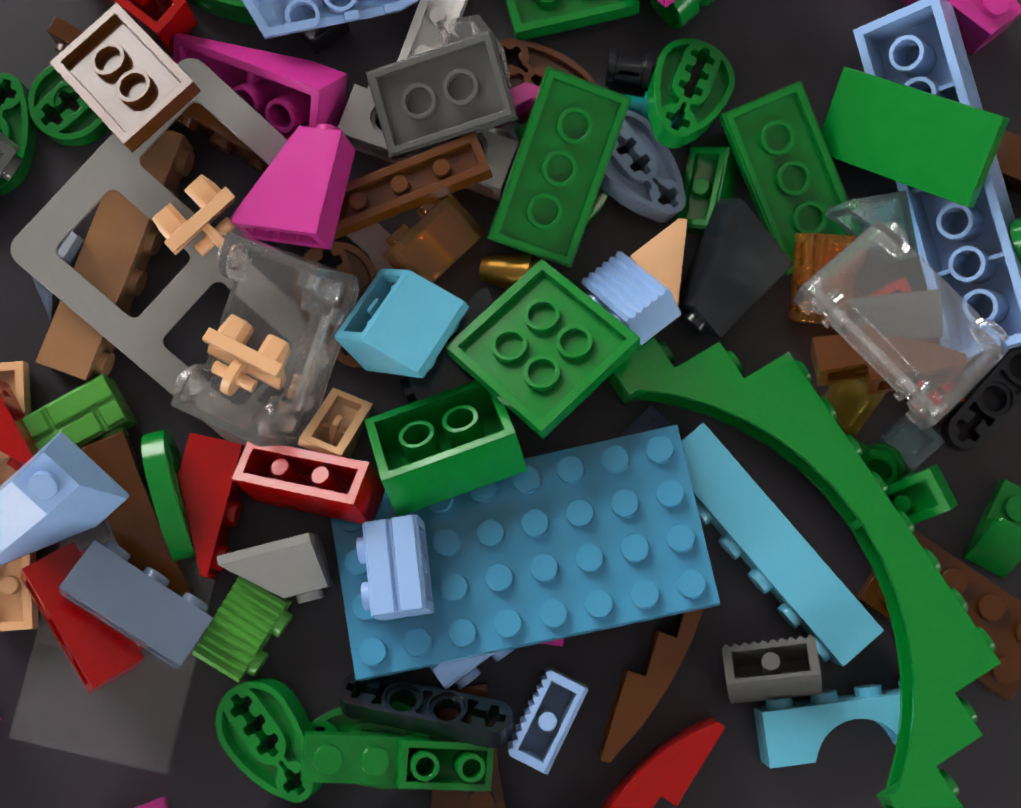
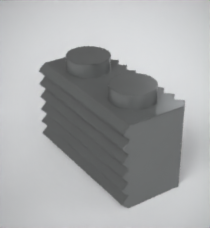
(772, 669)

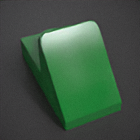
(922, 494)
(997, 536)

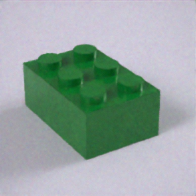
(443, 446)

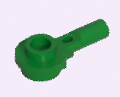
(883, 460)

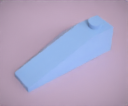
(293, 16)

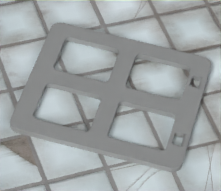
(120, 170)

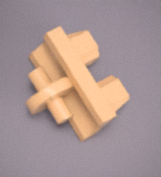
(212, 204)
(230, 347)

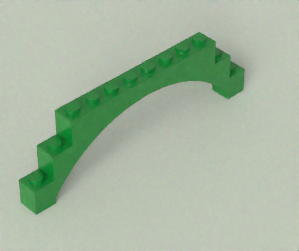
(933, 633)

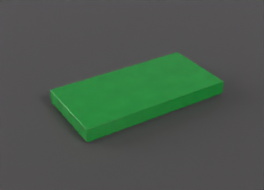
(912, 136)
(785, 165)
(559, 167)

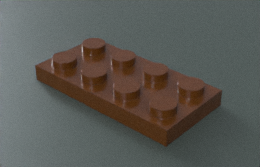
(987, 607)

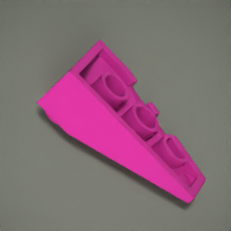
(277, 86)

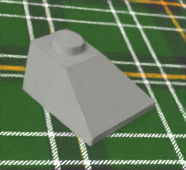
(284, 567)

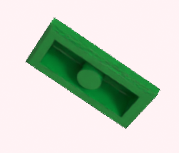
(708, 177)

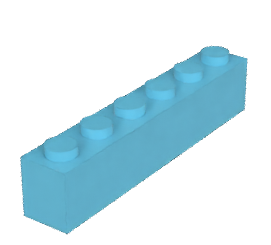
(775, 552)

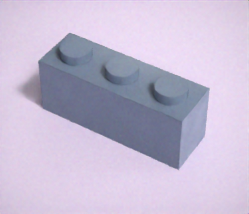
(136, 602)

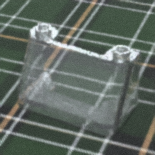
(281, 298)
(904, 322)

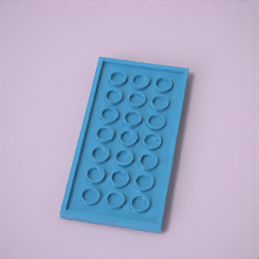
(543, 556)

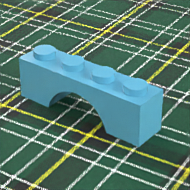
(794, 731)

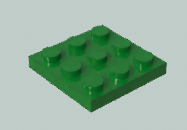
(543, 347)

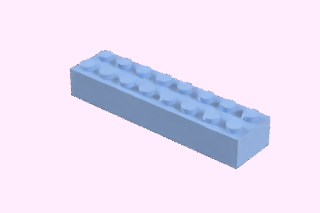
(960, 243)

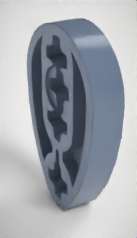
(658, 176)

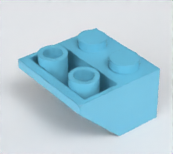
(400, 324)

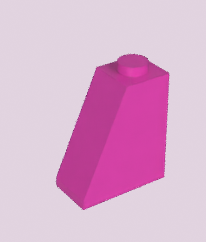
(300, 190)

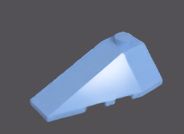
(54, 499)

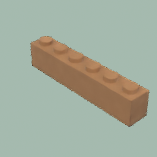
(115, 263)

